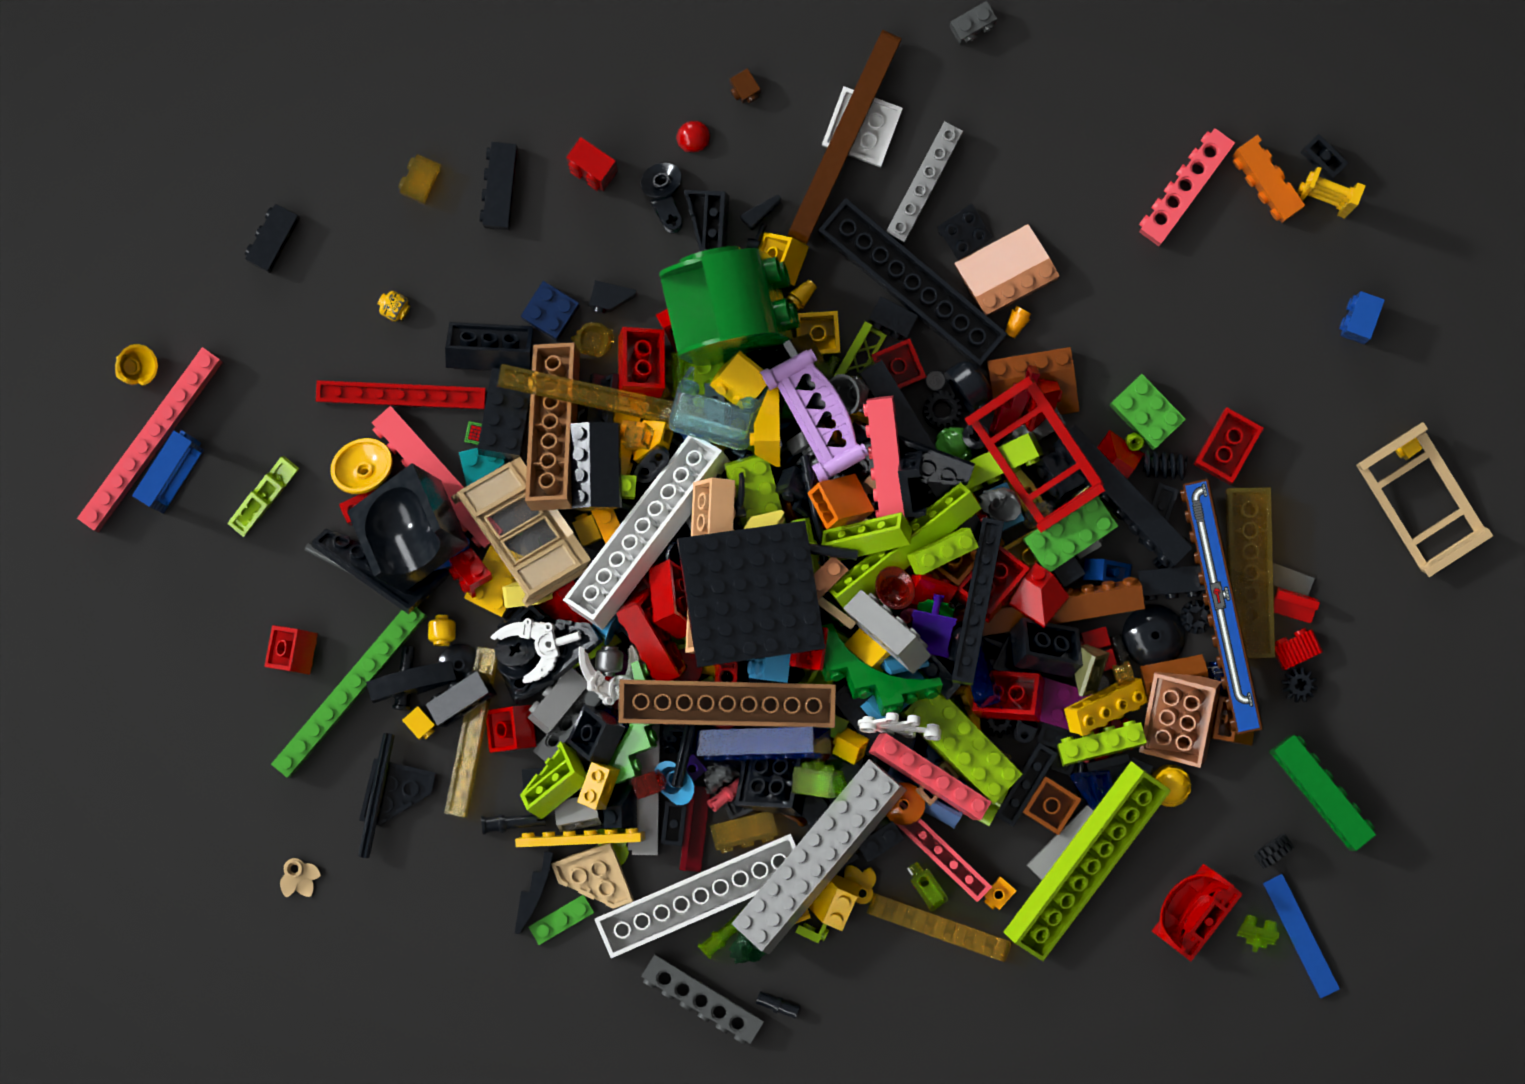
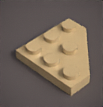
(595, 875)

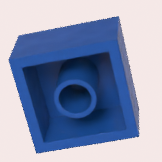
(1362, 317)

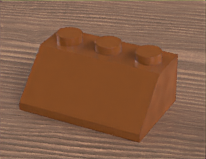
(1187, 666)

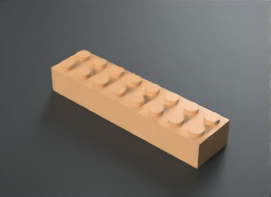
(711, 513)

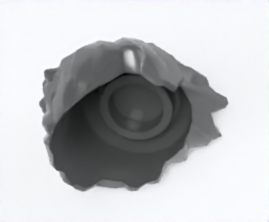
(1001, 504)
(720, 775)

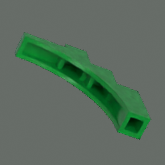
(865, 681)

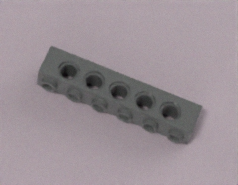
(751, 1022)

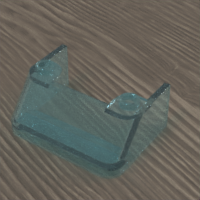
(713, 418)

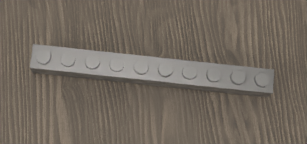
(648, 806)

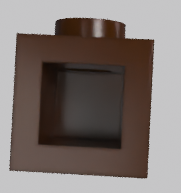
(744, 87)

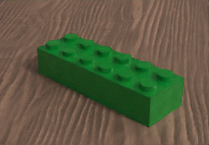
(1322, 792)

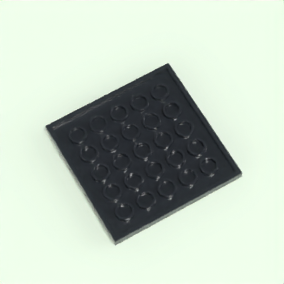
(751, 594)

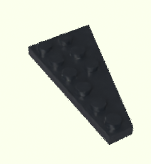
(936, 465)
(352, 558)

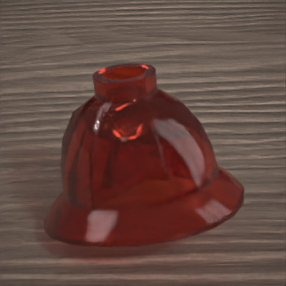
(895, 588)

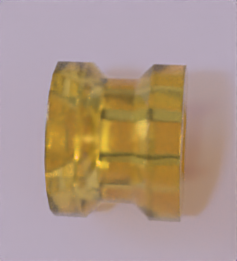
(1123, 673)

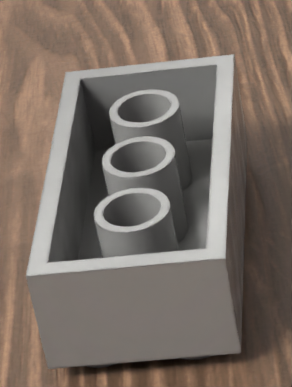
(888, 630)

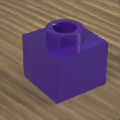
(700, 769)

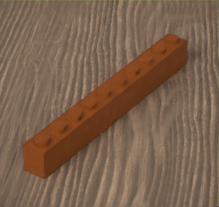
(1083, 603)

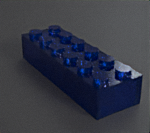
(763, 743)

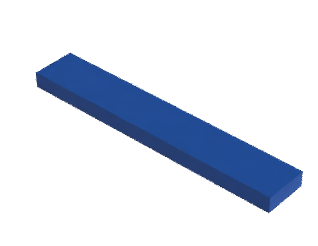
(1301, 936)

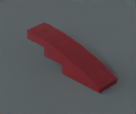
(1012, 409)

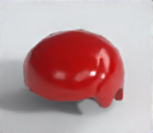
(693, 136)

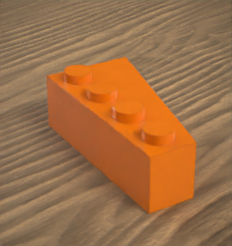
(1267, 179)

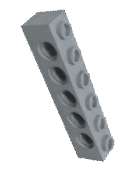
(924, 182)

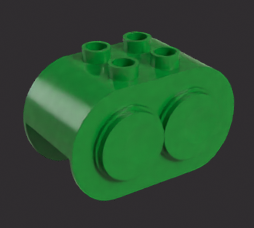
(727, 304)

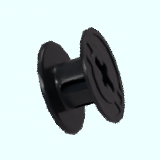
(516, 656)

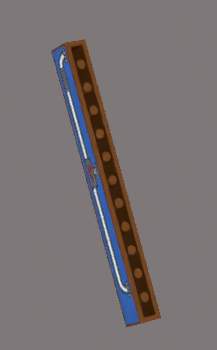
(1222, 606)

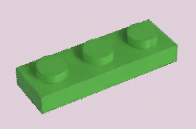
(561, 919)

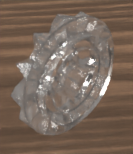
(1044, 507)

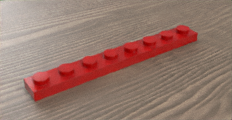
(400, 394)

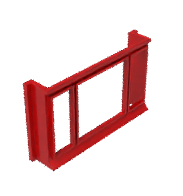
(1065, 436)

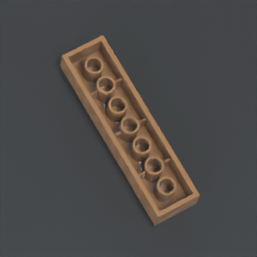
(550, 432)

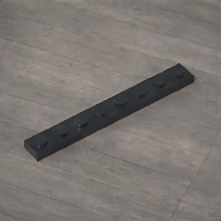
(977, 601)

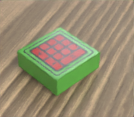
(473, 433)

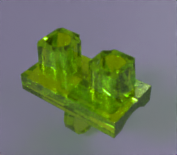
(1258, 936)

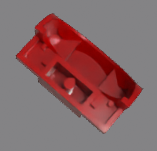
(1195, 911)

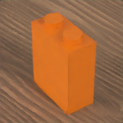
(840, 501)

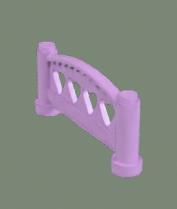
(786, 377)

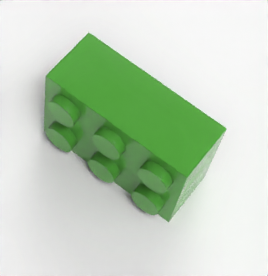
(1147, 412)

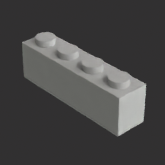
(1051, 852)

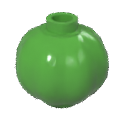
(951, 442)

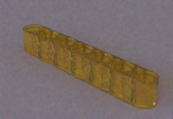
(939, 927)

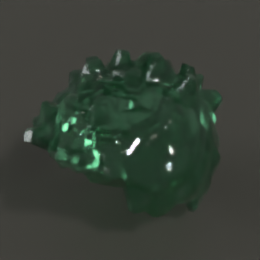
(744, 950)

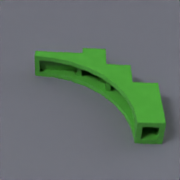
(636, 739)

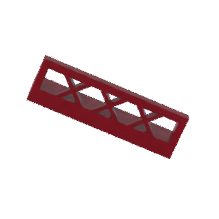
(694, 831)

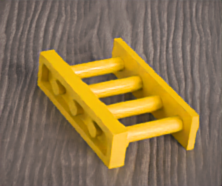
(1330, 192)

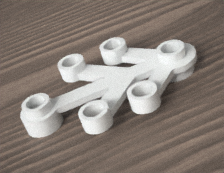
(905, 728)

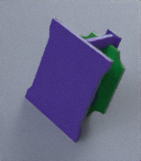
(934, 624)

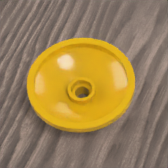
(359, 458)

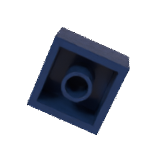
(550, 311)

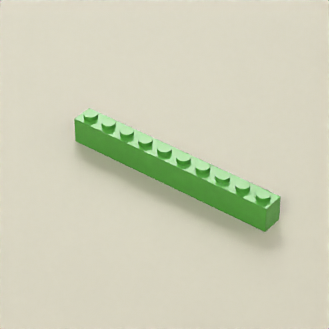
(347, 691)

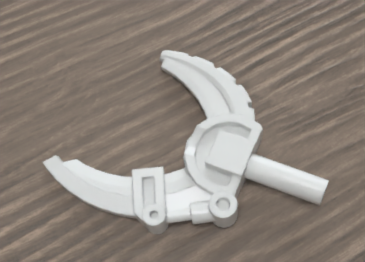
(545, 644)
(596, 682)

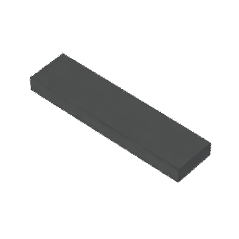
(1291, 580)

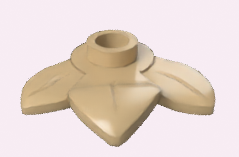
(299, 881)

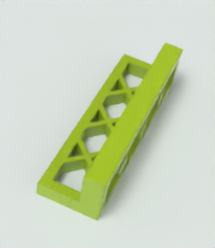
(855, 348)

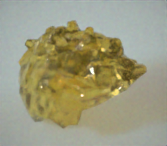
(593, 339)

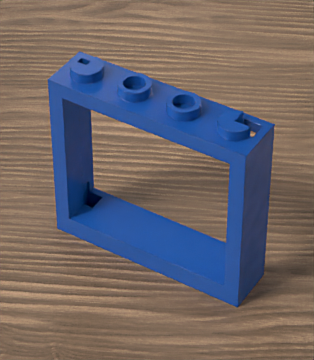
(169, 471)

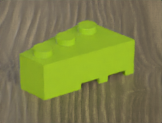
(555, 783)

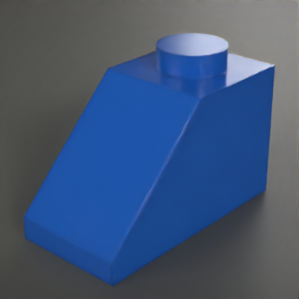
(1105, 570)

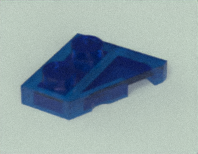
(1093, 785)

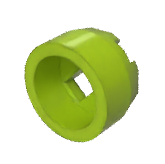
(1138, 439)

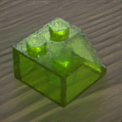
(818, 780)

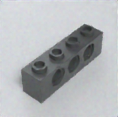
(563, 728)

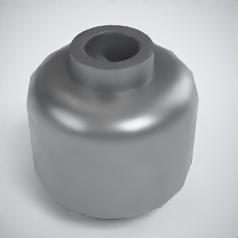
(609, 660)

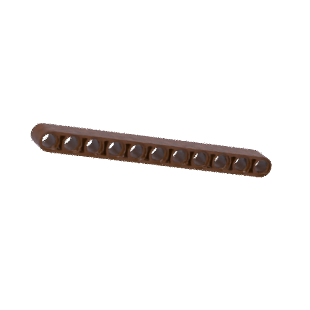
(844, 136)

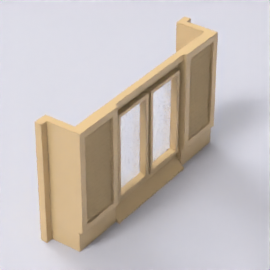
(532, 544)

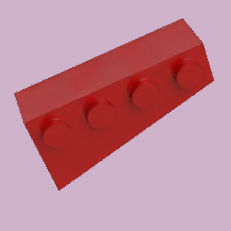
(650, 639)

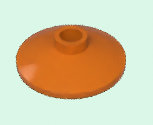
(915, 807)

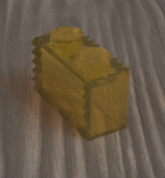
(419, 178)

